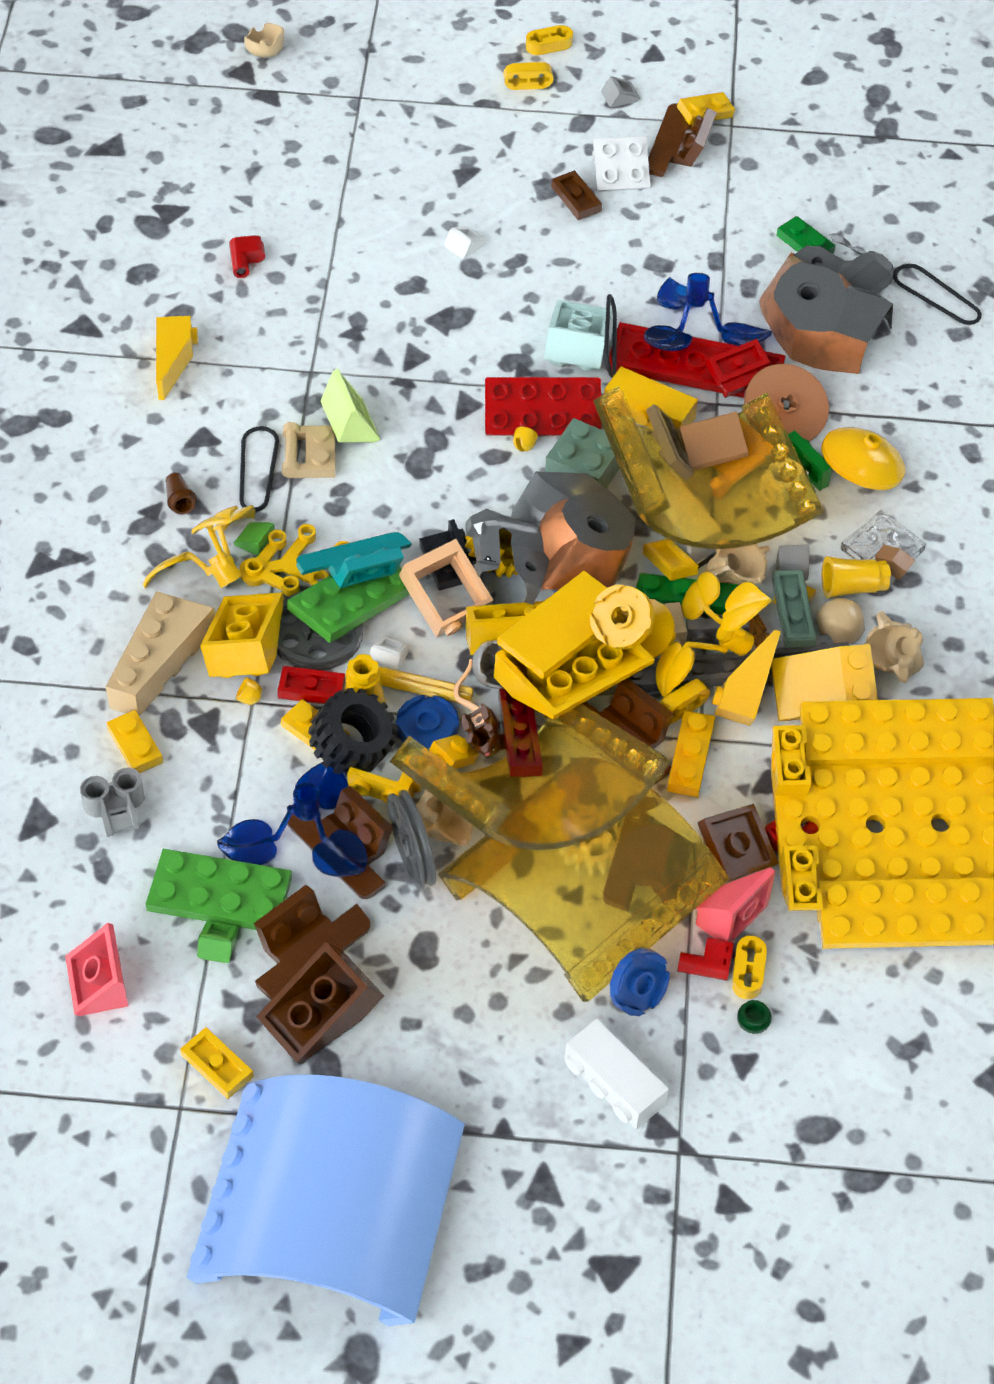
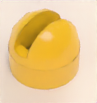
(524, 439)
(249, 692)

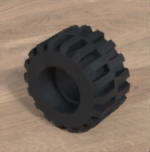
(367, 717)

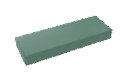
(793, 608)

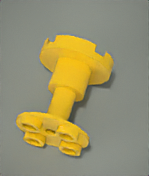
(629, 618)

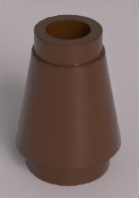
(179, 494)

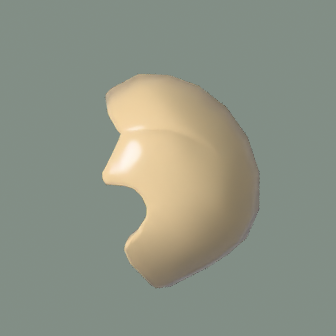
(265, 42)
(841, 620)

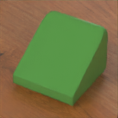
(254, 537)
(217, 941)

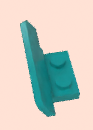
(358, 560)

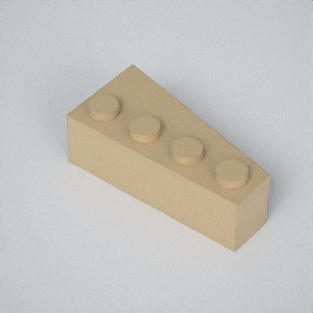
(158, 648)

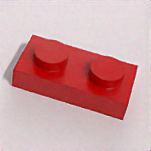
(309, 684)

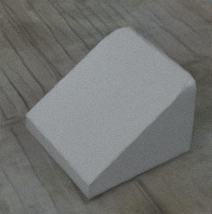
(619, 92)
(793, 558)

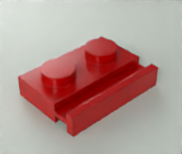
(737, 366)

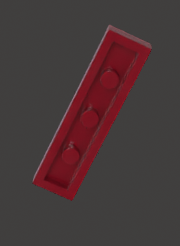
(520, 737)

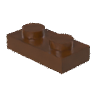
(576, 195)

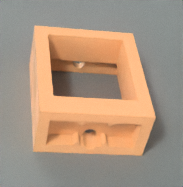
(446, 554)

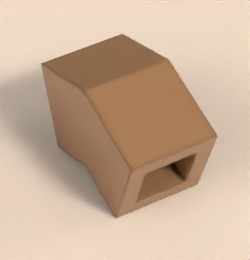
(896, 558)

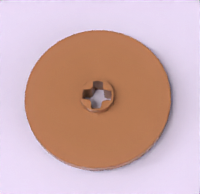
(805, 393)

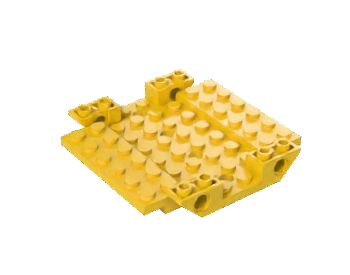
(904, 770)

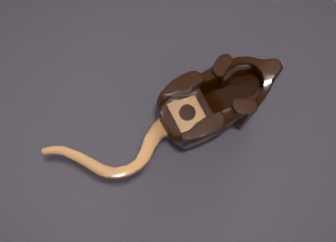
(481, 724)

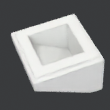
(464, 241)
(389, 652)

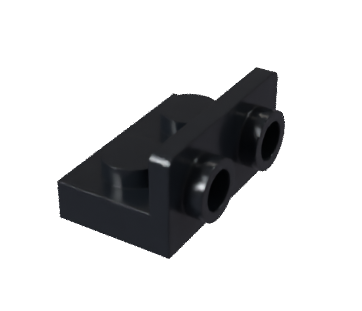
(446, 576)

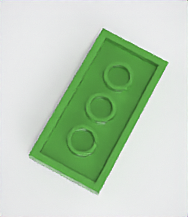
(338, 610)
(216, 888)

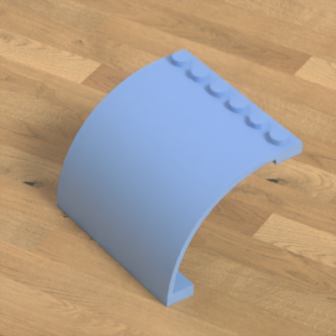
(331, 1190)

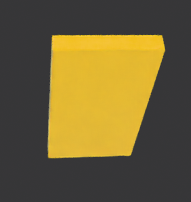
(555, 627)

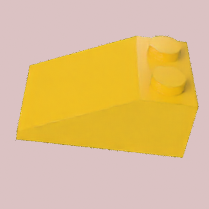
(243, 635)
(822, 675)

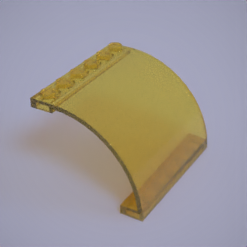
(719, 504)
(586, 784)
(598, 895)

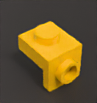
(454, 751)

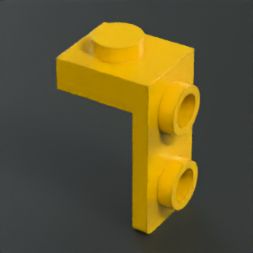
(379, 787)

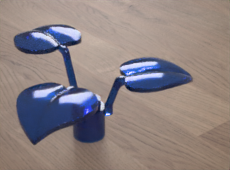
(695, 294)
(336, 856)

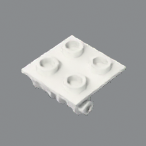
(621, 163)

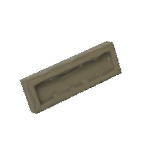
(667, 437)

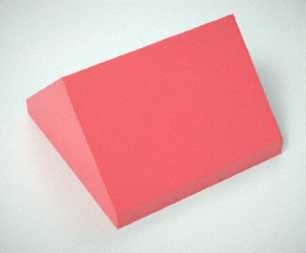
(96, 974)

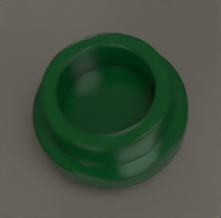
(754, 1017)

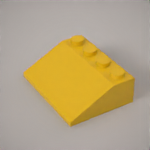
(574, 682)

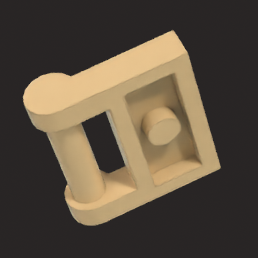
(319, 451)

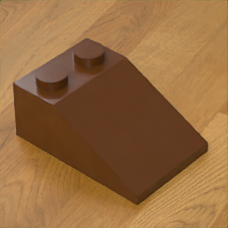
(319, 1003)

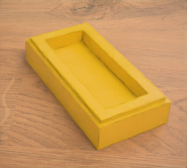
(670, 559)

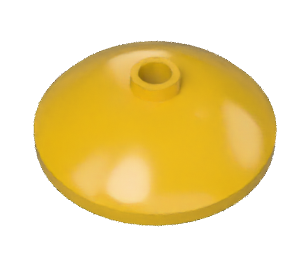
(863, 458)

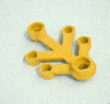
(261, 570)

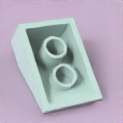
(576, 335)

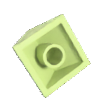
(347, 411)

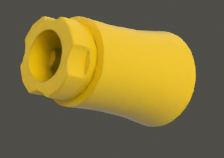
(854, 576)
(365, 675)

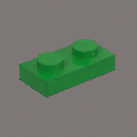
(800, 234)
(812, 461)

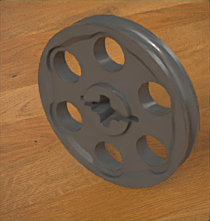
(300, 655)
(411, 839)

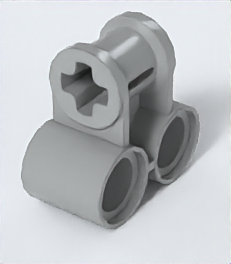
(114, 802)

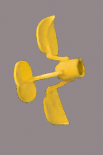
(223, 564)
(740, 607)

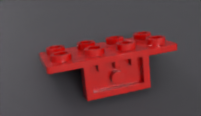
(539, 404)

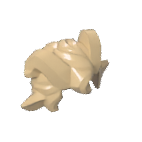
(739, 564)
(896, 647)
(442, 821)

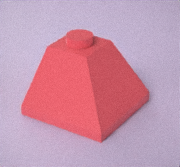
(735, 905)

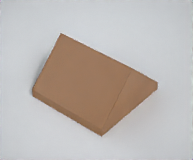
(713, 441)

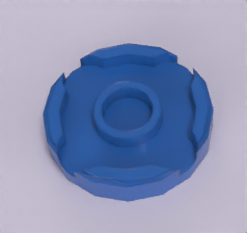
(427, 720)
(639, 981)

